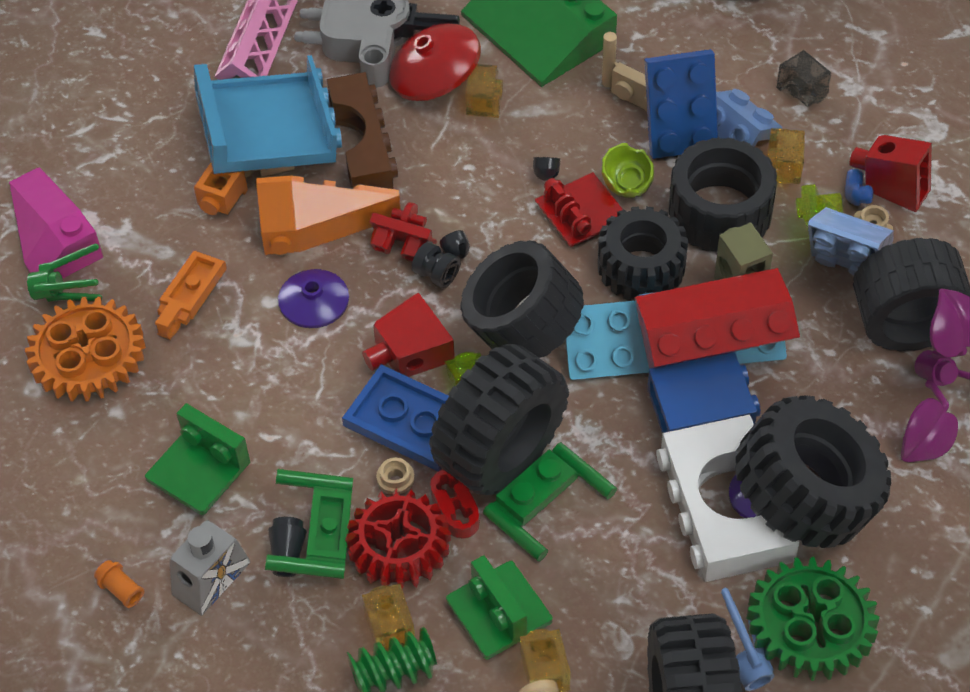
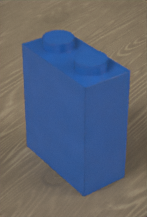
(701, 392)

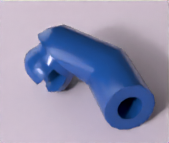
(855, 191)

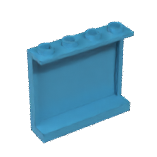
(266, 120)

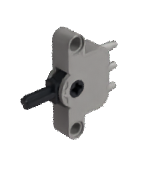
(367, 31)

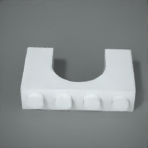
(719, 543)

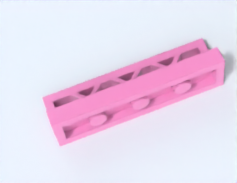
(249, 26)

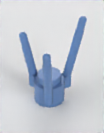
(753, 666)

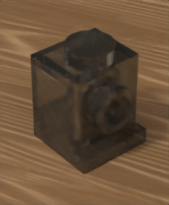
(804, 78)

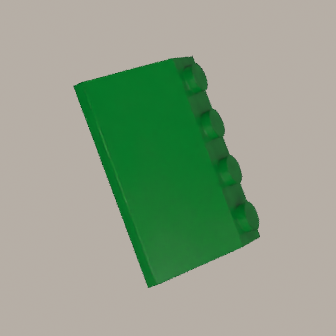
(543, 35)

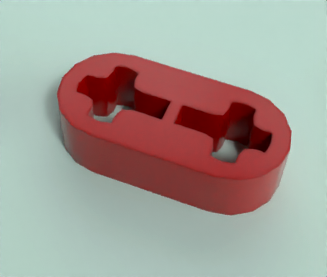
(462, 500)

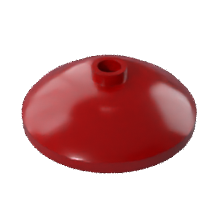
(434, 62)

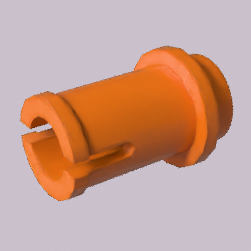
(112, 577)

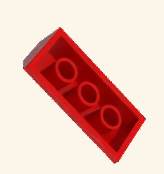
(716, 318)

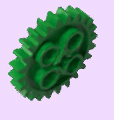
(847, 612)

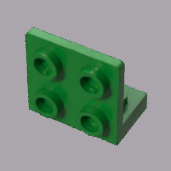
(200, 461)

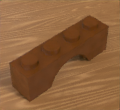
(355, 108)

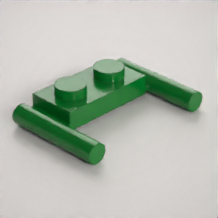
(536, 489)
(326, 528)

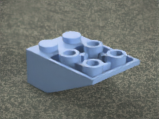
(845, 239)

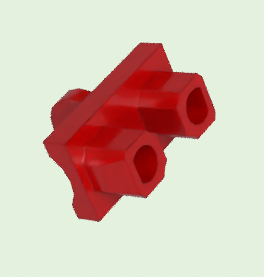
(402, 226)

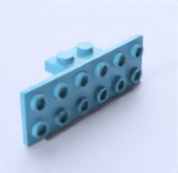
(611, 343)

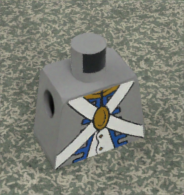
(205, 566)

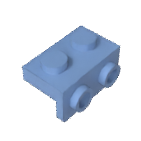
(742, 119)

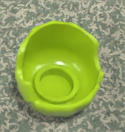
(627, 171)

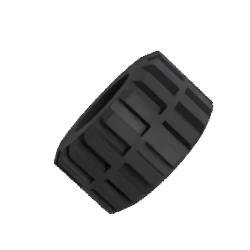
(646, 232)

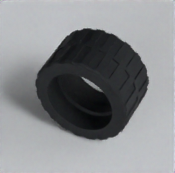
(721, 164)
(507, 279)
(901, 290)

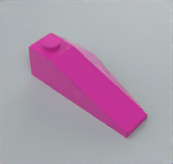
(50, 224)

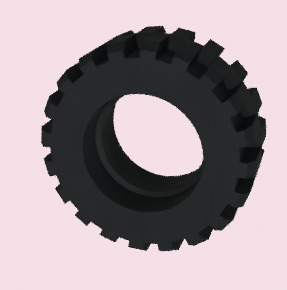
(498, 418)
(791, 495)
(692, 655)

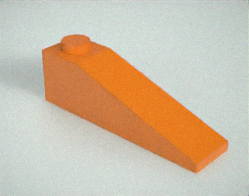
(309, 214)

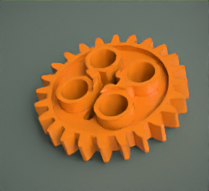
(83, 340)

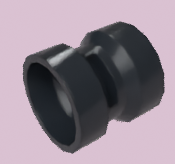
(439, 266)

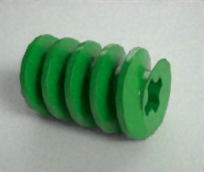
(393, 663)

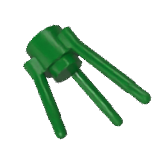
(50, 284)

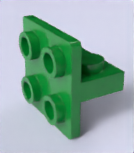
(497, 607)

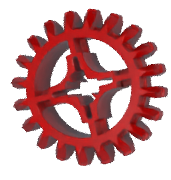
(413, 554)

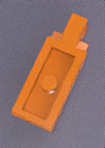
(188, 292)

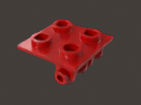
(578, 207)

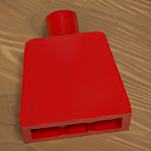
(897, 169)
(410, 339)

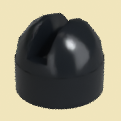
(546, 167)
(455, 243)

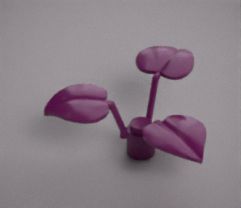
(930, 427)

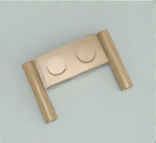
(623, 80)

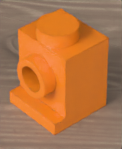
(217, 193)

